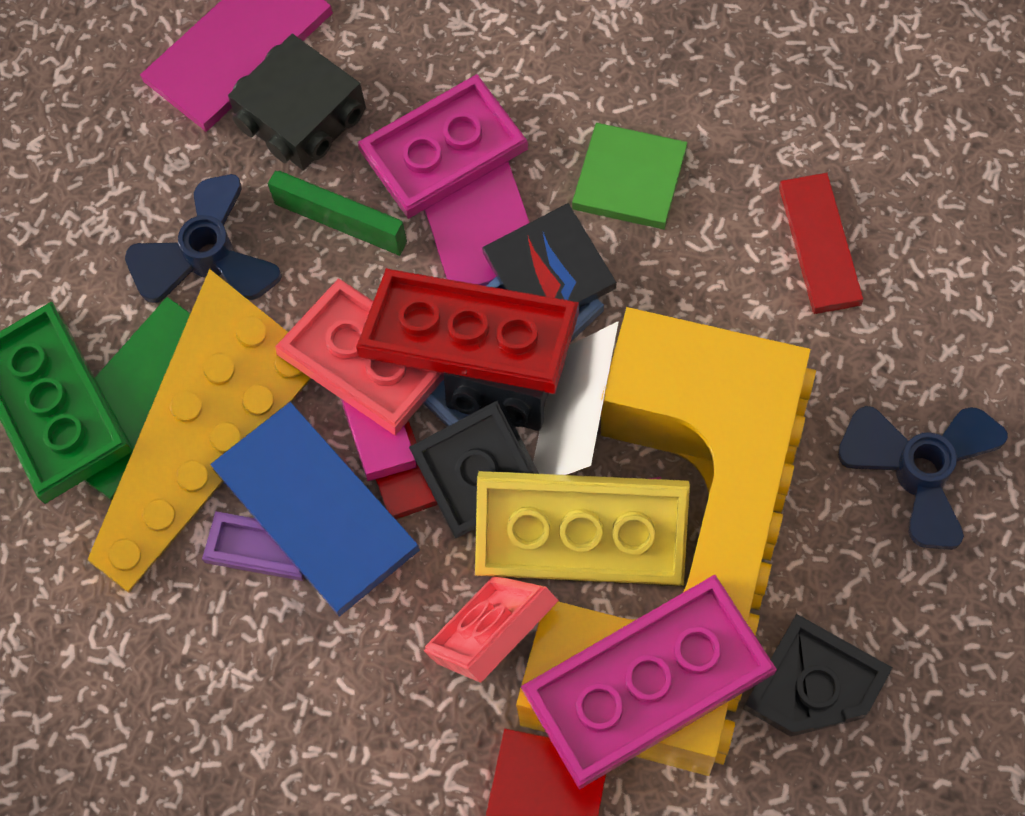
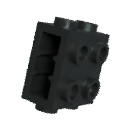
(296, 102)

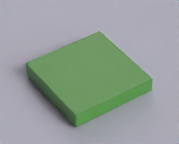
(629, 175)

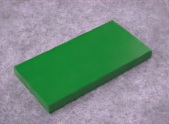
(133, 380)
(54, 406)

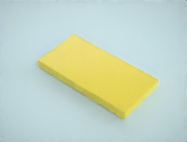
(581, 528)

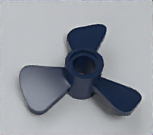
(163, 266)
(878, 445)

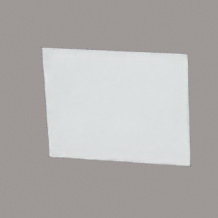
(575, 409)

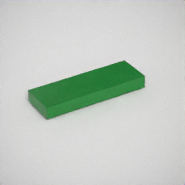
(338, 212)

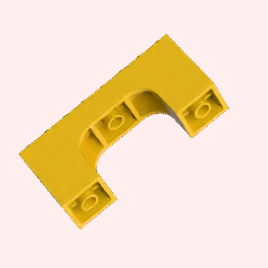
(738, 417)

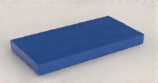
(315, 508)

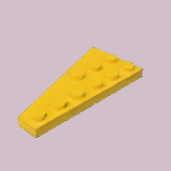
(211, 397)

